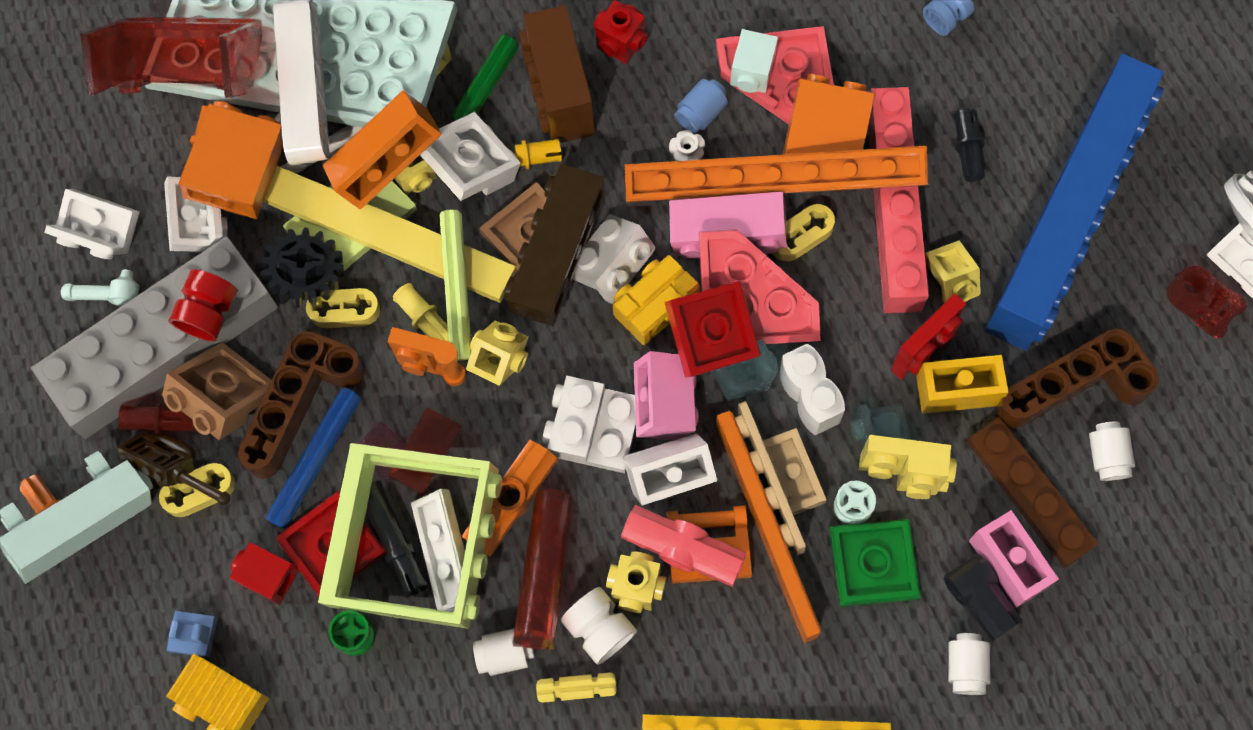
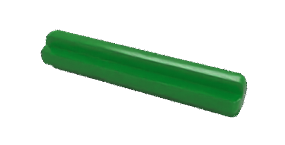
(486, 77)

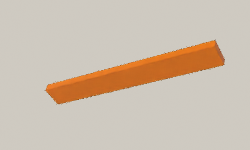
(777, 174)

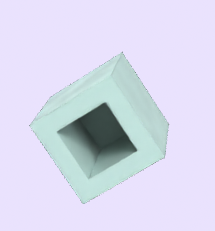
(753, 61)

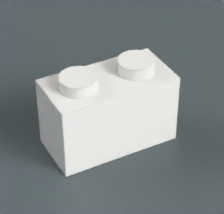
(669, 469)

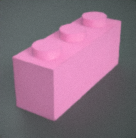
(756, 216)

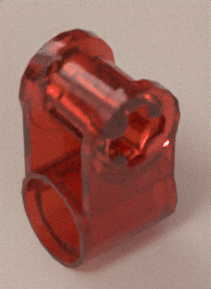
(1207, 302)

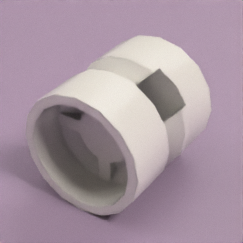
(598, 624)

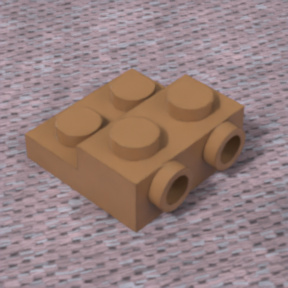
(215, 390)

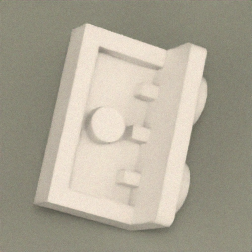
(190, 223)
(94, 224)
(613, 256)

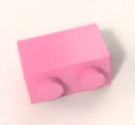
(663, 397)
(1014, 559)

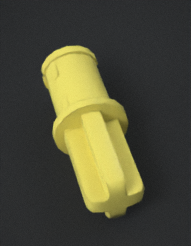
(422, 314)

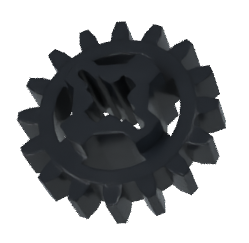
(284, 263)

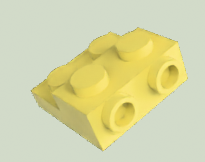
(920, 465)

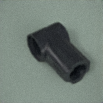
(977, 587)

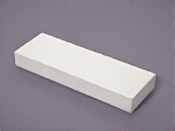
(440, 545)

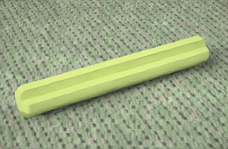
(455, 282)

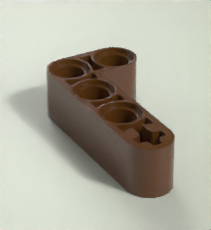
(1070, 383)
(294, 406)

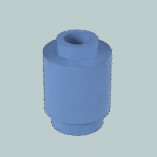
(701, 105)

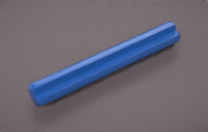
(313, 458)

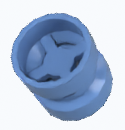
(944, 14)

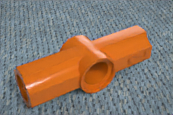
(525, 476)

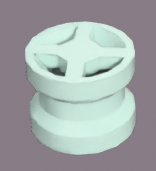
(859, 497)

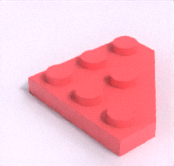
(797, 55)
(775, 302)

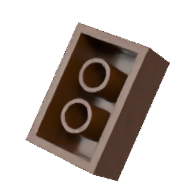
(556, 75)

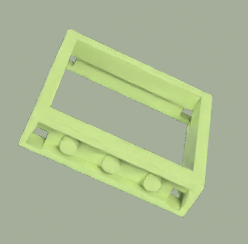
(350, 521)

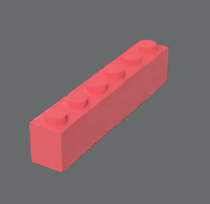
(897, 209)

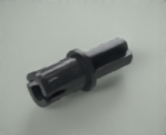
(969, 144)

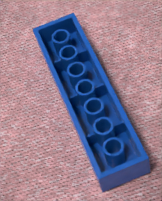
(1077, 204)

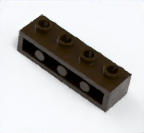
(556, 244)

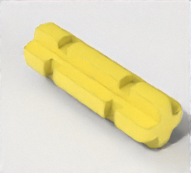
(576, 687)

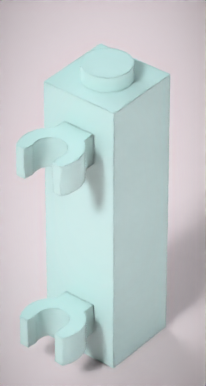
(75, 520)

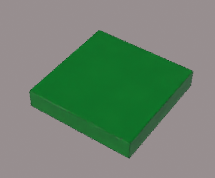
(874, 563)

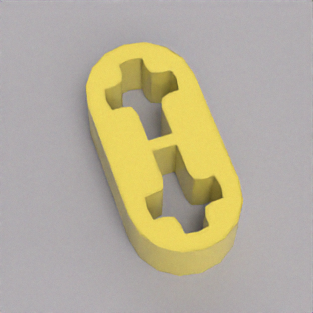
(810, 238)
(345, 317)
(197, 500)

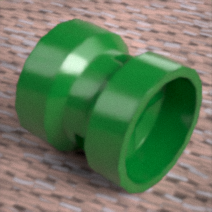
(345, 630)

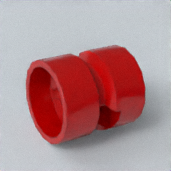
(203, 303)

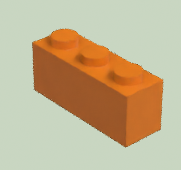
(381, 150)

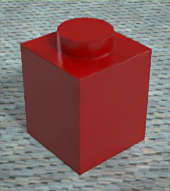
(263, 573)

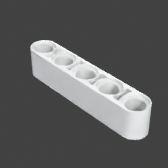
(301, 82)

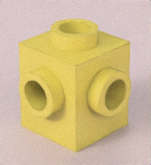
(497, 352)
(636, 597)

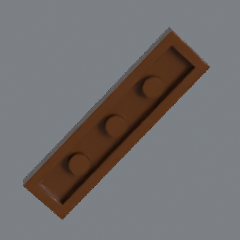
(1032, 492)

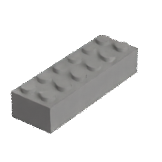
(135, 346)

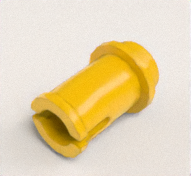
(538, 152)

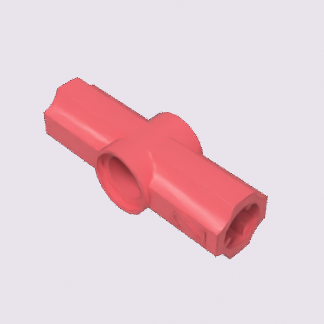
(683, 545)

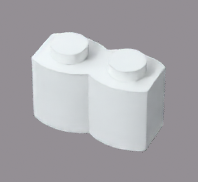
(806, 382)

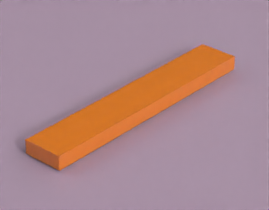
(768, 527)

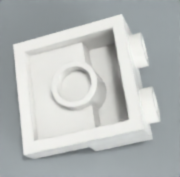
(471, 158)
(591, 424)

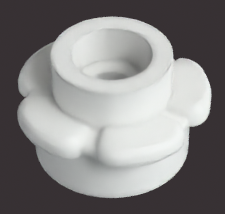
(685, 137)

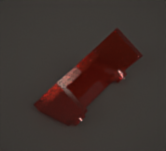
(172, 51)

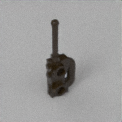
(167, 462)

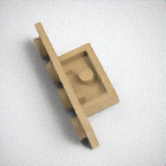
(787, 472)

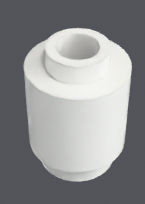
(1112, 451)
(498, 655)
(969, 664)

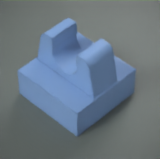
(191, 634)

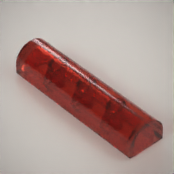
(544, 570)

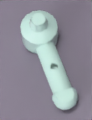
(118, 293)

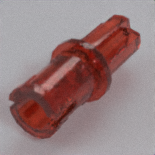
(153, 418)

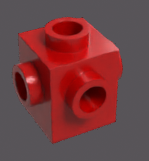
(620, 31)

